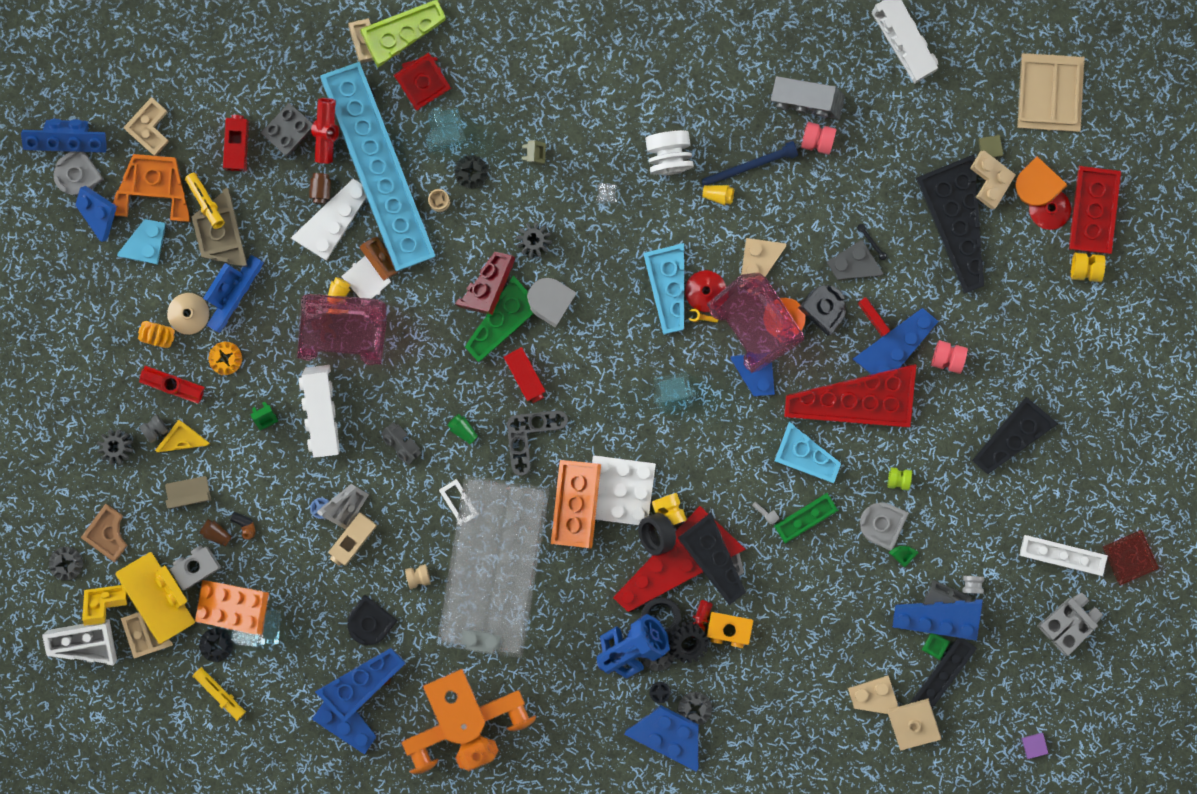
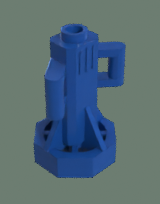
(644, 640)

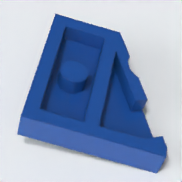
(96, 211)

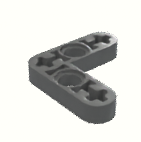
(522, 435)

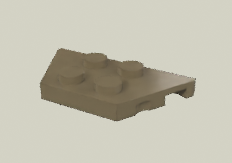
(221, 243)

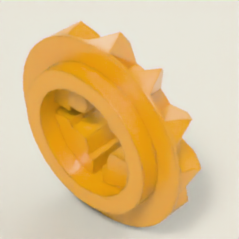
(234, 360)

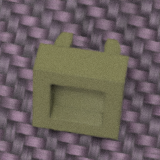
(535, 152)

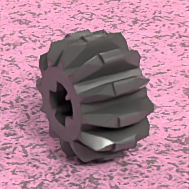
(533, 248)
(107, 447)

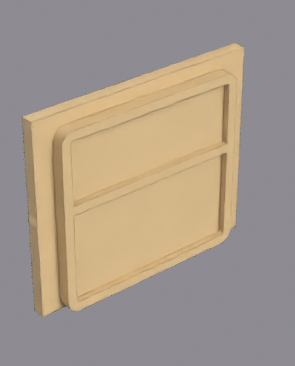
(1050, 92)

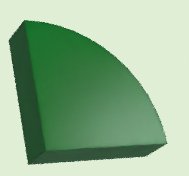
(903, 554)

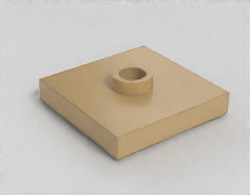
(914, 724)

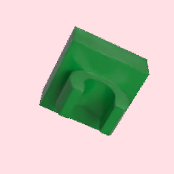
(264, 417)

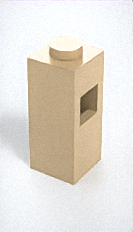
(352, 539)

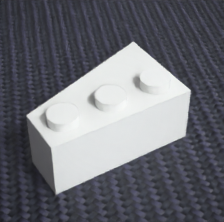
(82, 642)

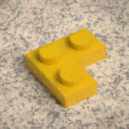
(98, 600)

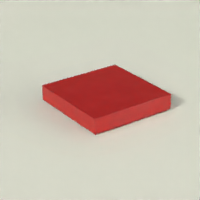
(422, 81)

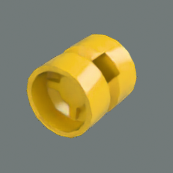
(1088, 267)
(670, 507)

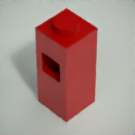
(236, 143)
(525, 375)

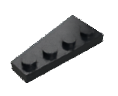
(1016, 433)
(710, 553)

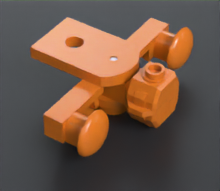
(463, 723)

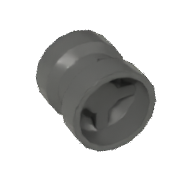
(153, 428)

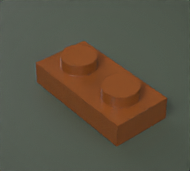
(378, 257)

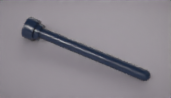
(787, 151)

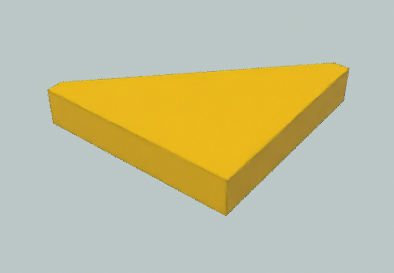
(181, 437)

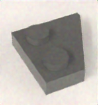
(854, 263)

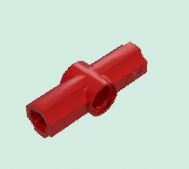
(325, 130)
(159, 380)

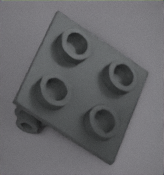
(287, 129)

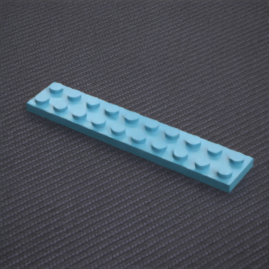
(377, 167)

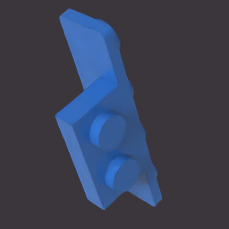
(64, 136)
(229, 289)

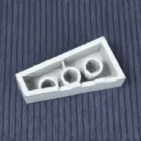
(905, 39)
(320, 411)

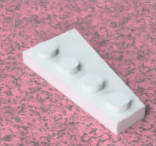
(330, 223)

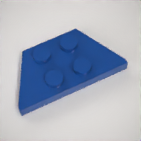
(668, 735)

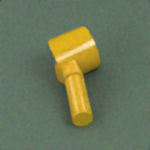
(702, 317)

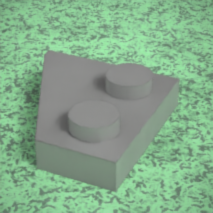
(344, 506)

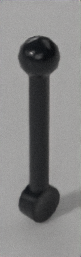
(861, 228)

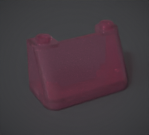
(756, 319)
(341, 327)

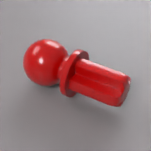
(702, 614)

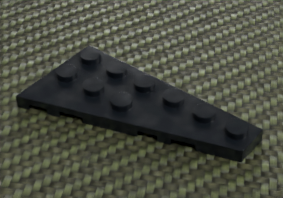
(955, 212)

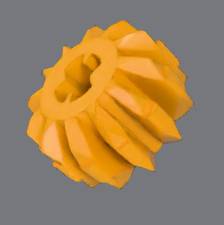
(156, 334)

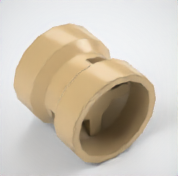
(439, 197)
(417, 576)

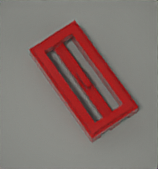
(873, 316)

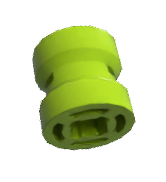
(899, 479)

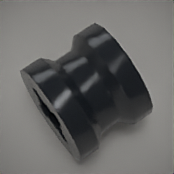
(660, 695)

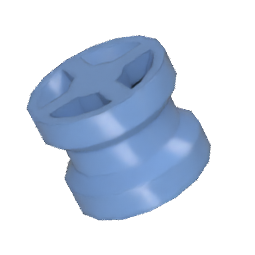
(316, 505)

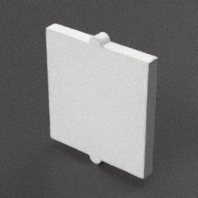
(365, 279)

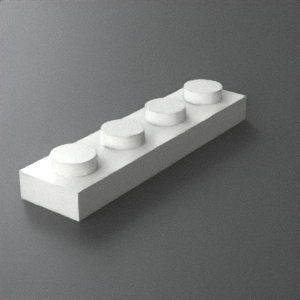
(1063, 555)

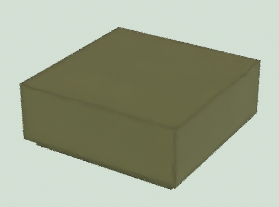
(991, 145)

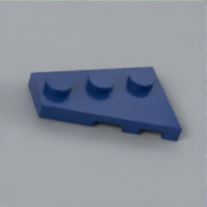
(352, 731)

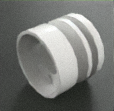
(669, 152)

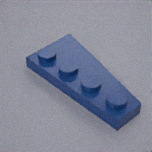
(897, 345)

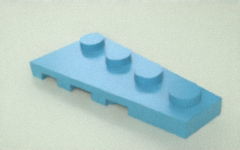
(667, 283)

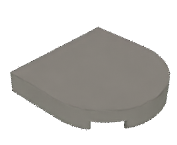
(75, 171)
(549, 299)
(882, 524)

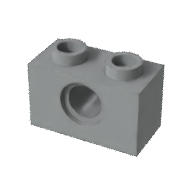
(185, 576)

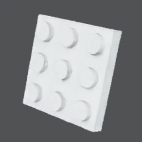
(624, 490)

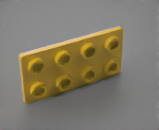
(156, 597)

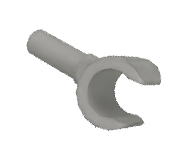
(771, 517)

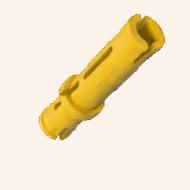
(214, 217)
(226, 701)

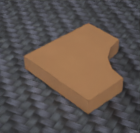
(105, 533)

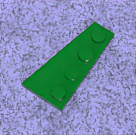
(509, 314)

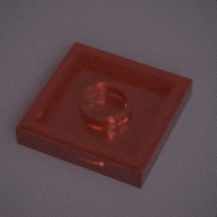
(1130, 557)

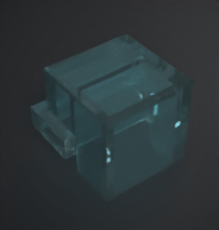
(445, 129)
(673, 392)
(269, 633)

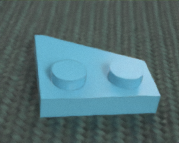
(145, 242)

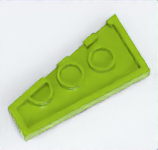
(398, 32)

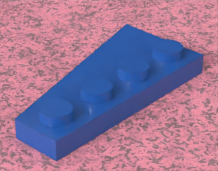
(948, 619)
(354, 688)

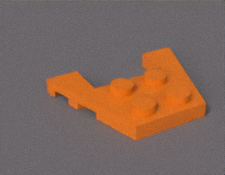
(152, 178)

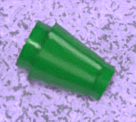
(462, 428)

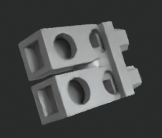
(1077, 621)

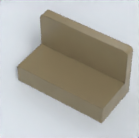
(187, 492)

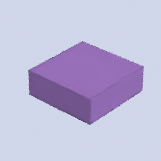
(1034, 745)

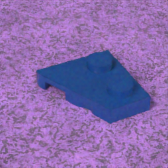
(760, 382)

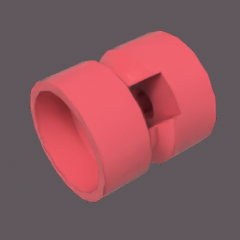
(818, 138)
(949, 357)

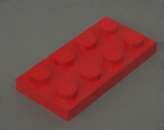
(1094, 210)

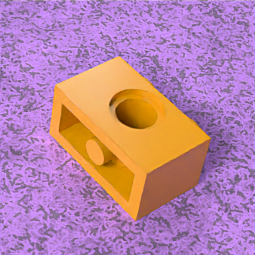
(742, 629)

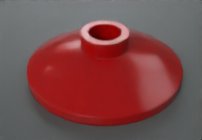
(1052, 220)
(697, 282)

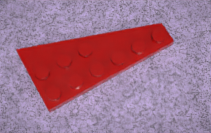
(870, 399)
(668, 569)

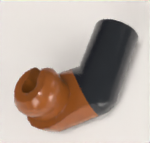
(246, 525)

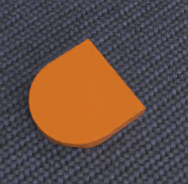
(1038, 184)

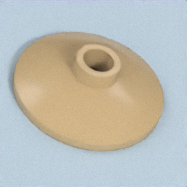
(198, 317)

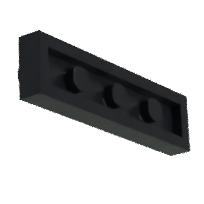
(945, 672)

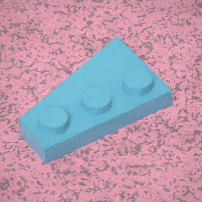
(806, 456)

